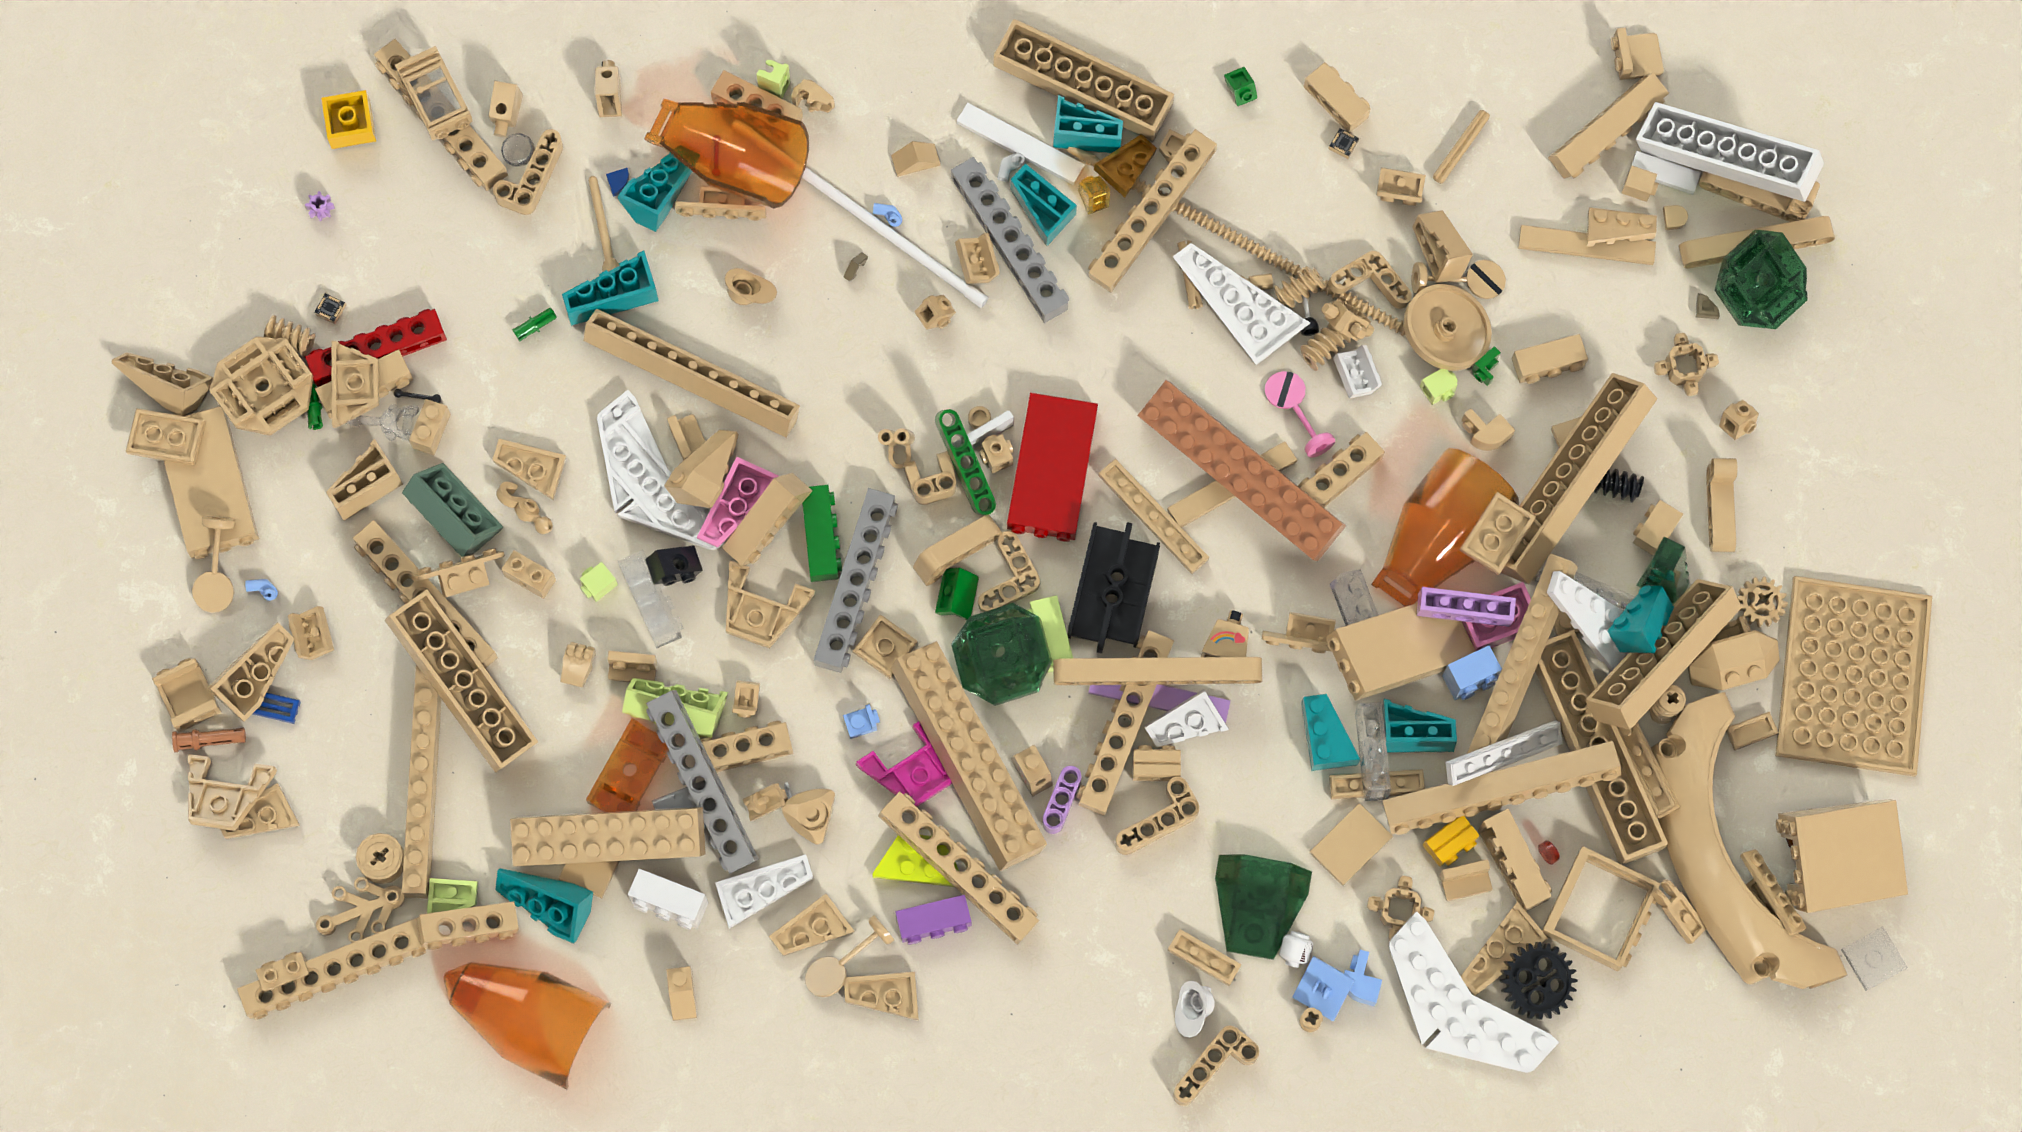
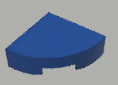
(618, 180)

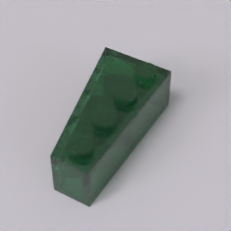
(1667, 569)

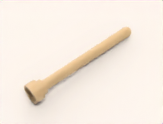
(609, 263)

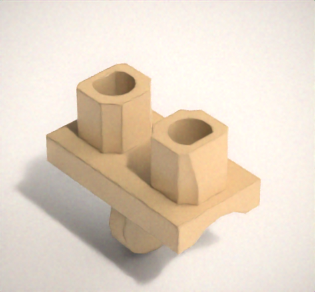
(765, 801)

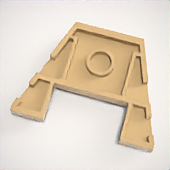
(758, 617)
(222, 803)

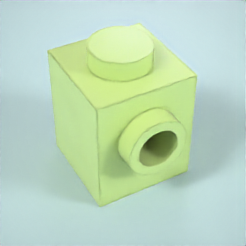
(1439, 386)
(597, 582)

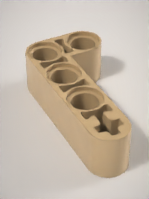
(533, 171)
(1720, 503)
(954, 548)
(1154, 821)
(1210, 1068)

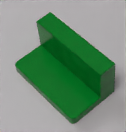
(957, 593)

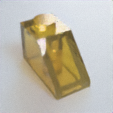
(1094, 194)

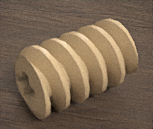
(1299, 287)
(300, 341)
(1322, 345)
(1668, 705)

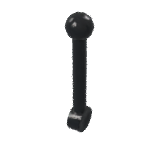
(398, 393)

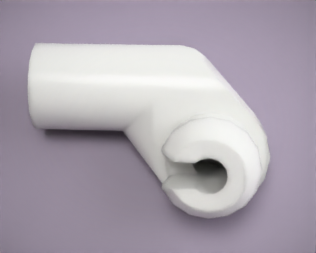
(1008, 164)

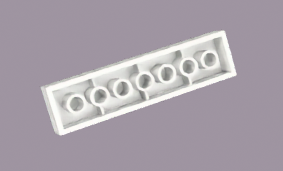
(1730, 151)

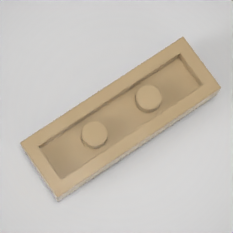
(1204, 957)

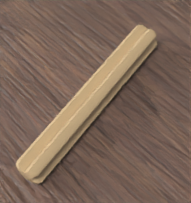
(1461, 146)

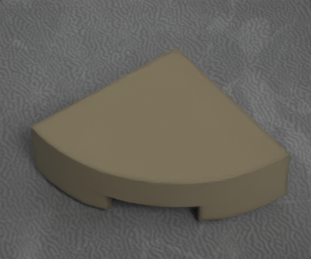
(857, 261)
(1706, 308)

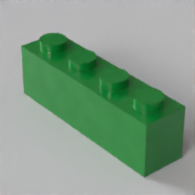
(820, 534)

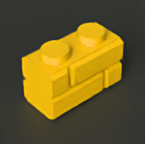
(1451, 840)

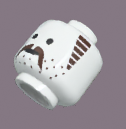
(1296, 949)

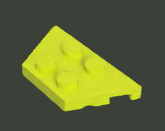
(905, 864)

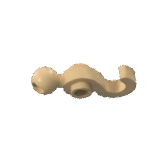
(525, 508)

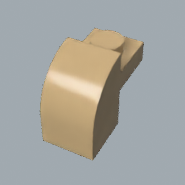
(1487, 436)

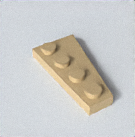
(1513, 932)

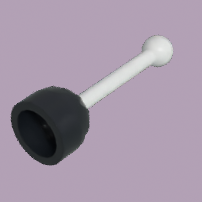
(1313, 327)

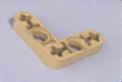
(1370, 271)
(1019, 574)

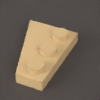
(1618, 225)
(531, 465)
(267, 814)
(811, 927)
(884, 993)

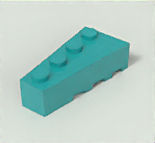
(613, 291)

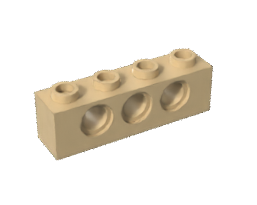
(730, 84)
(1362, 445)
(756, 753)
(502, 913)

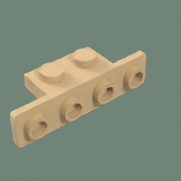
(719, 203)
(460, 576)
(1303, 632)
(1770, 894)

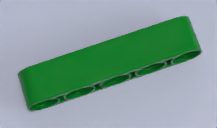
(956, 455)

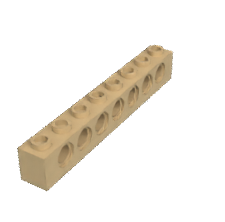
(482, 176)
(1110, 277)
(375, 536)
(1099, 801)
(962, 881)
(252, 993)

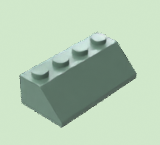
(451, 509)

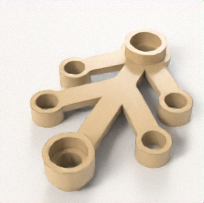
(364, 908)

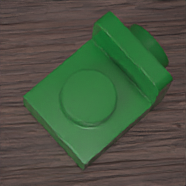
(1241, 86)
(1486, 364)

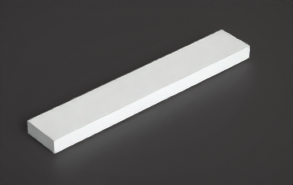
(1020, 142)
(1504, 753)

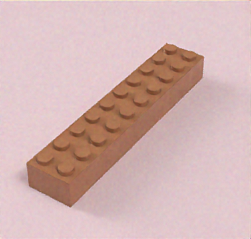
(1241, 470)

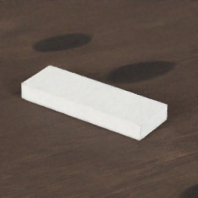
(1668, 172)
(992, 427)

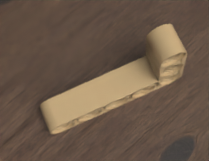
(1760, 199)

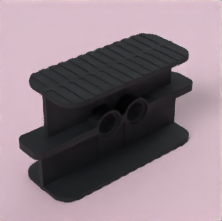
(1106, 554)

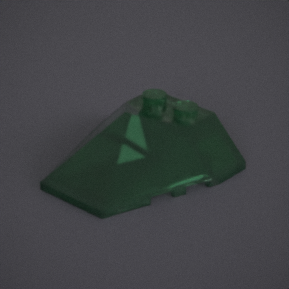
(1258, 902)

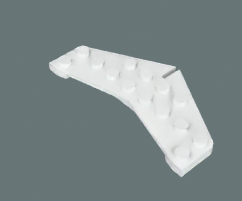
(640, 473)
(1465, 1022)

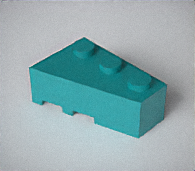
(1085, 128)
(1042, 203)
(1642, 621)
(1417, 731)
(1326, 736)

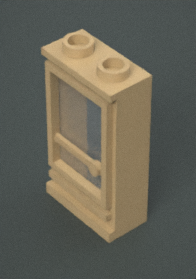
(434, 93)

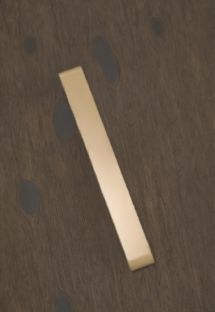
(1157, 671)

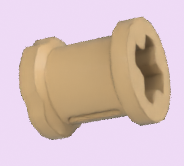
(1307, 1026)

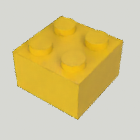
(348, 119)

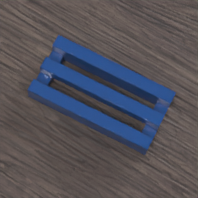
(293, 712)

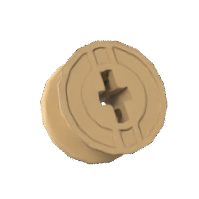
(375, 870)

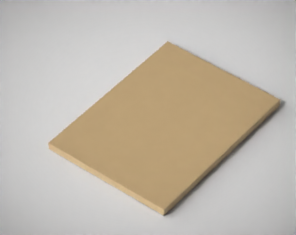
(1854, 676)

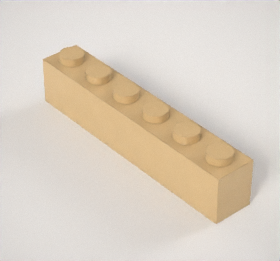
(1608, 125)

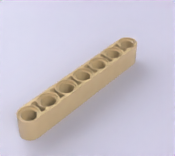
(1714, 248)

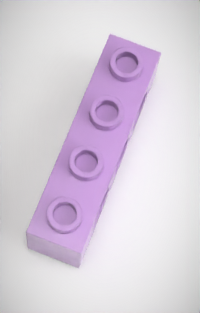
(1466, 606)

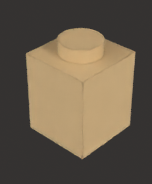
(1640, 184)

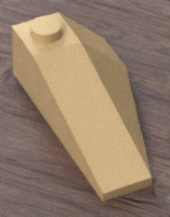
(170, 387)
(250, 676)

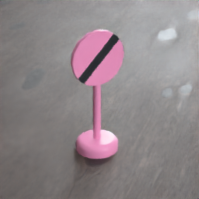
(1287, 391)

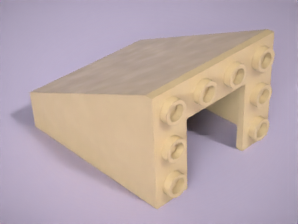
(1844, 854)

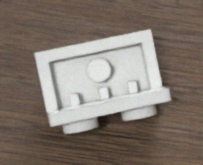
(1357, 372)

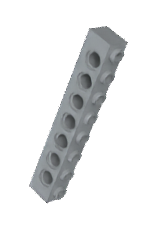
(1046, 307)
(874, 503)
(703, 767)

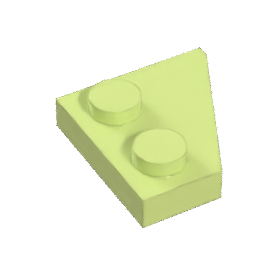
(451, 894)

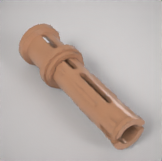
(198, 739)

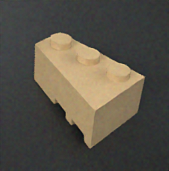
(1441, 246)
(364, 482)

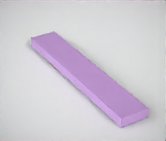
(1163, 697)

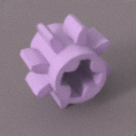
(324, 210)

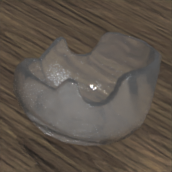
(517, 149)

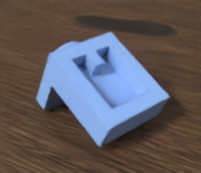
(861, 721)

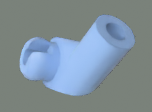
(890, 212)
(264, 586)

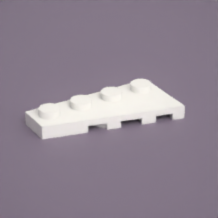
(756, 889)

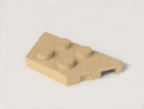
(353, 383)

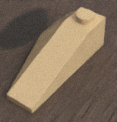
(700, 476)

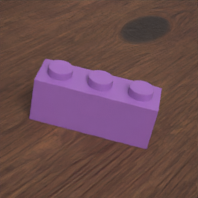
(933, 919)

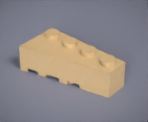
(1514, 860)

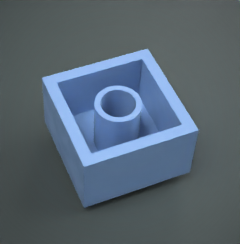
(1472, 673)

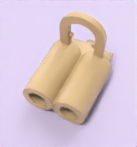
(891, 438)

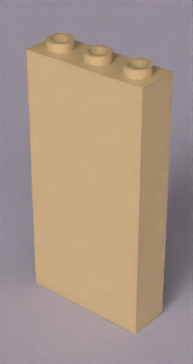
(212, 489)
(1396, 650)

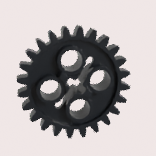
(1529, 962)

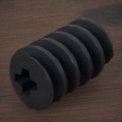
(1621, 484)

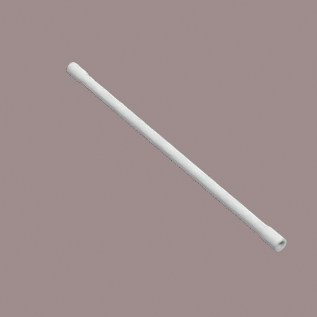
(967, 290)

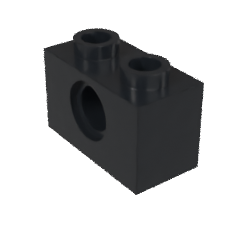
(674, 565)

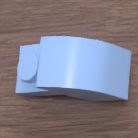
(1365, 988)

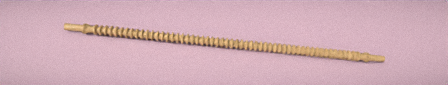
(1091, 159)

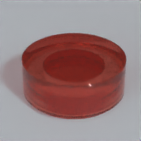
(1549, 852)

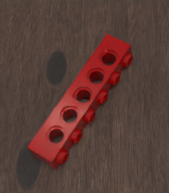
(410, 342)

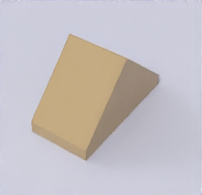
(915, 158)

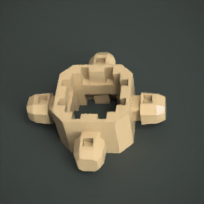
(1347, 319)
(1681, 348)
(1404, 885)

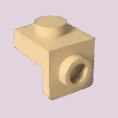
(746, 698)

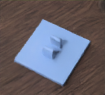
(1323, 988)

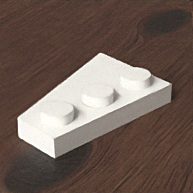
(1187, 720)

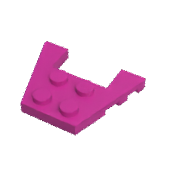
(917, 775)

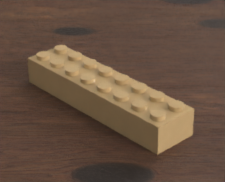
(1083, 79)
(1646, 676)
(461, 680)
(608, 836)

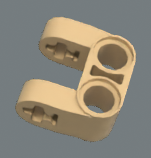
(932, 482)

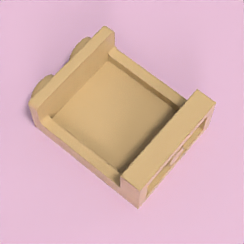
(186, 694)

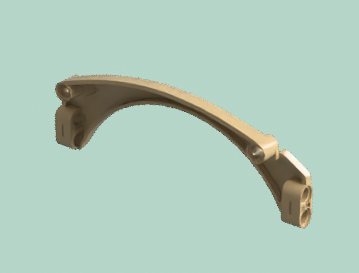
(1735, 919)

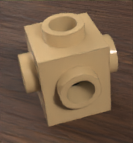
(935, 312)
(1739, 419)
(996, 453)

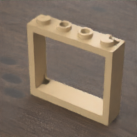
(1642, 916)

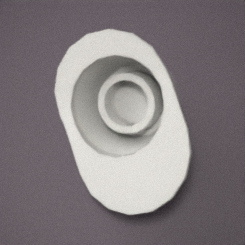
(1192, 1008)

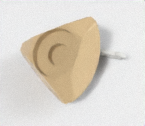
(809, 812)

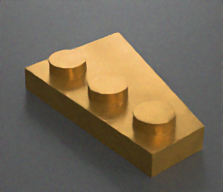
(1126, 164)

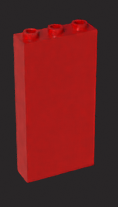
(1052, 467)

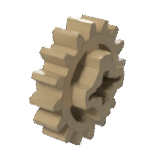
(1766, 609)

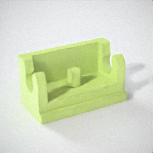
(775, 81)

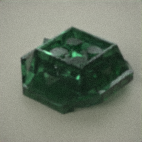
(1780, 283)
(1021, 666)

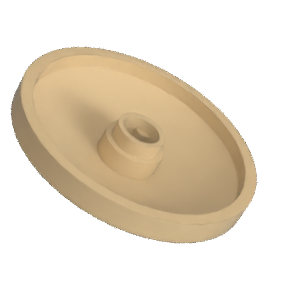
(1447, 327)

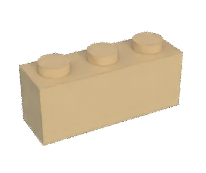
(1337, 97)
(1549, 359)

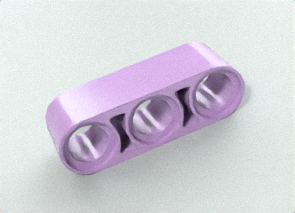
(1066, 789)

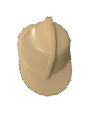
(748, 288)

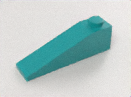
(654, 192)
(555, 903)

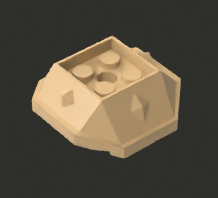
(260, 363)

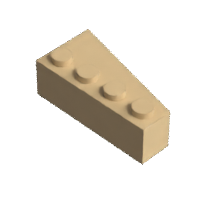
(766, 518)

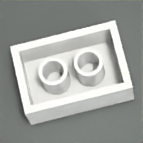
(667, 899)

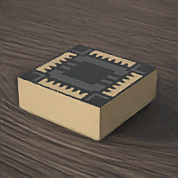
(1343, 143)
(330, 308)

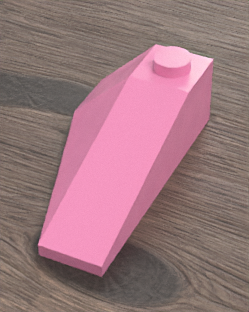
(740, 493)

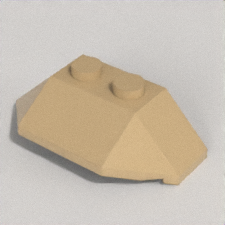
(1735, 661)

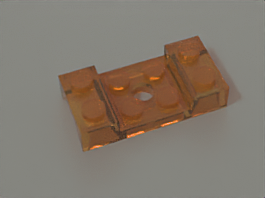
(620, 792)

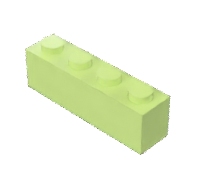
(701, 706)

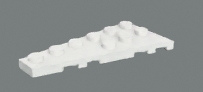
(1247, 311)
(1588, 614)

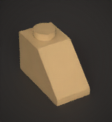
(681, 993)

